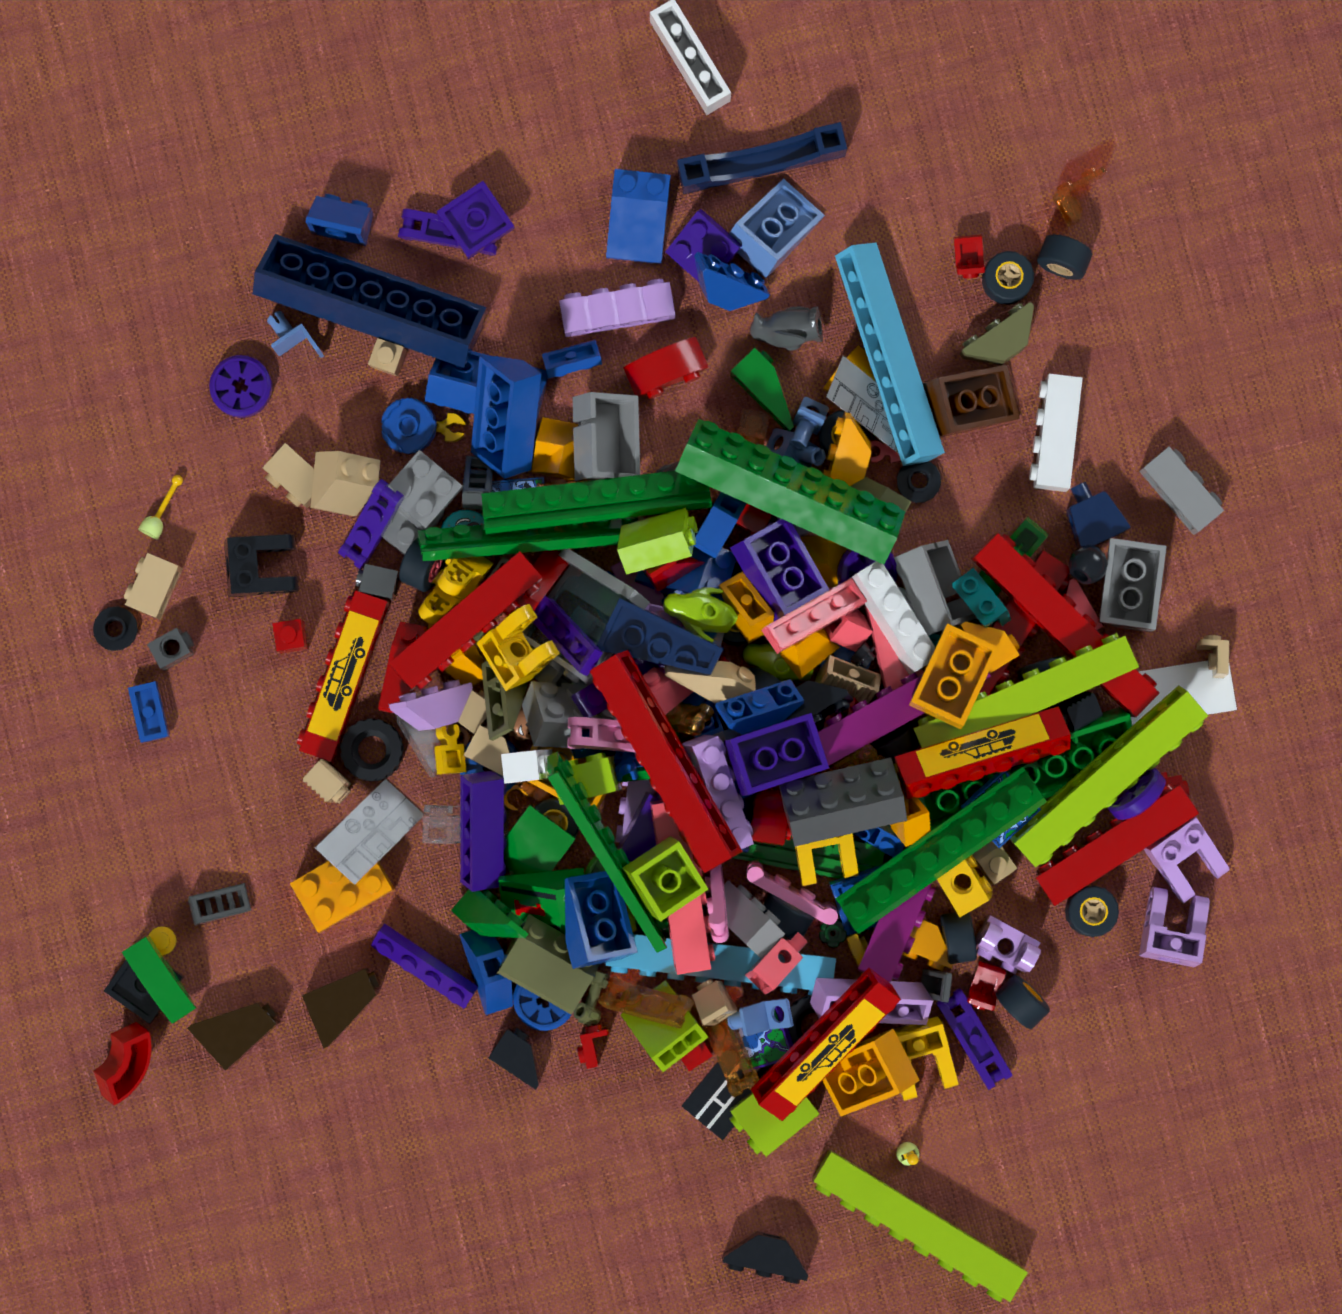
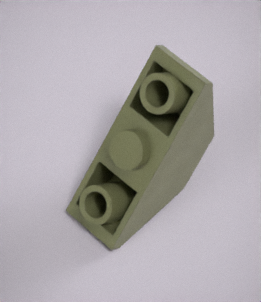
(1002, 338)

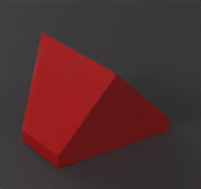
(666, 574)

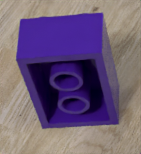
(780, 568)
(776, 754)

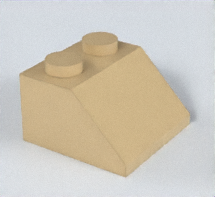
(343, 482)

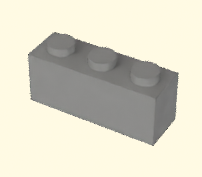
(1182, 490)
(749, 922)

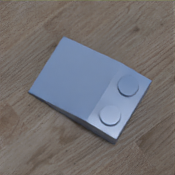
(775, 227)

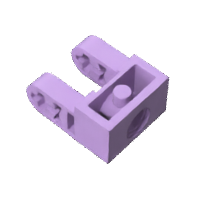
(1178, 846)
(1169, 945)
(1023, 952)

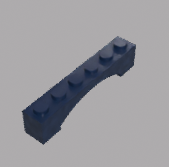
(719, 169)

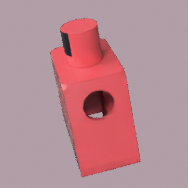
(769, 971)

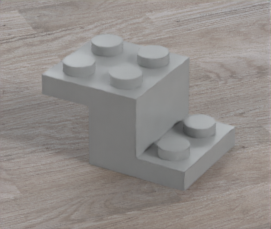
(426, 494)

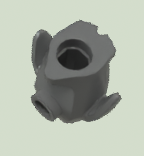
(788, 327)

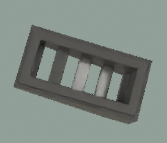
(475, 483)
(195, 910)
(937, 984)

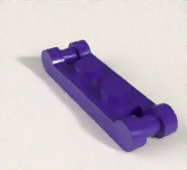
(431, 230)
(371, 524)
(974, 1039)

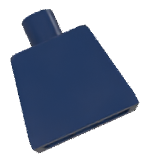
(1094, 517)

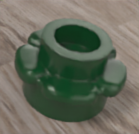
(833, 941)

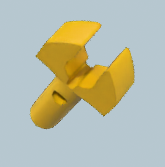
(448, 422)

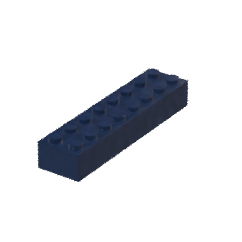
(369, 300)

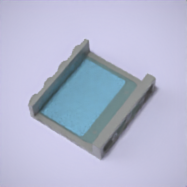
(588, 599)

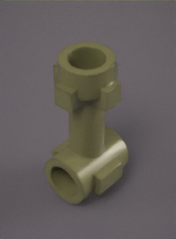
(586, 1012)

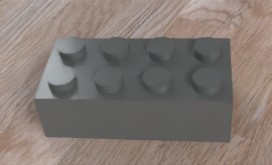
(843, 801)

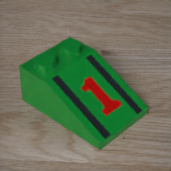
(538, 895)

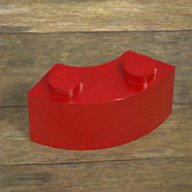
(666, 367)
(769, 818)
(125, 1064)

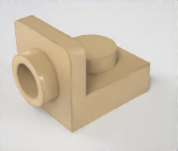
(1219, 659)

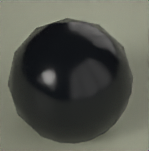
(1088, 564)

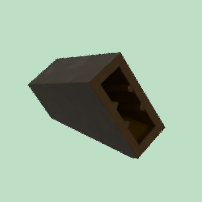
(340, 1003)
(235, 1032)

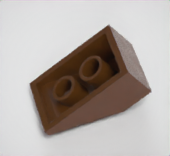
(971, 400)

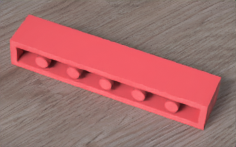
(687, 924)

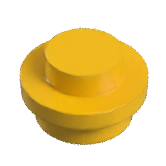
(164, 939)

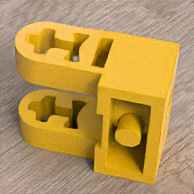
(453, 585)
(510, 652)
(846, 853)
(968, 898)
(924, 1040)

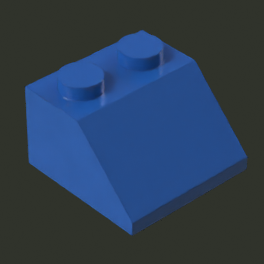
(340, 219)

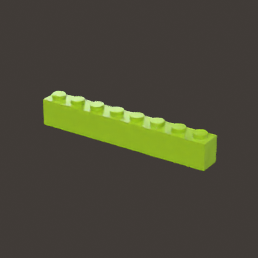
(1037, 690)
(1109, 775)
(920, 1226)

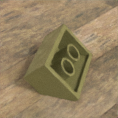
(544, 966)

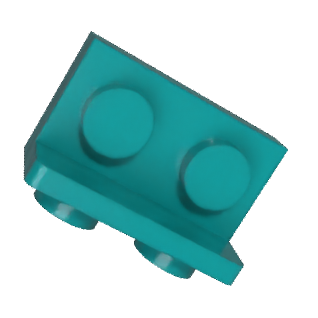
(981, 599)

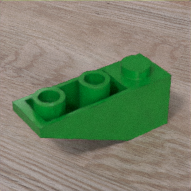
(488, 915)

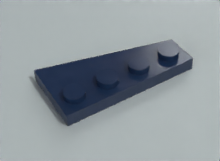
(657, 640)

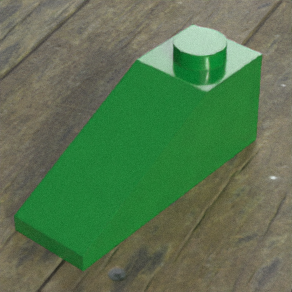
(761, 382)

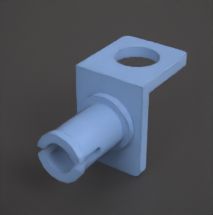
(288, 336)
(807, 422)
(807, 457)
(761, 1017)

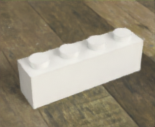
(690, 56)
(1057, 432)
(894, 617)
(525, 765)

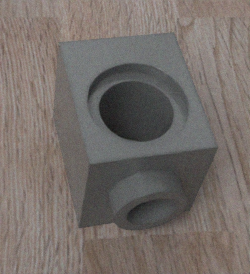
(378, 581)
(159, 648)

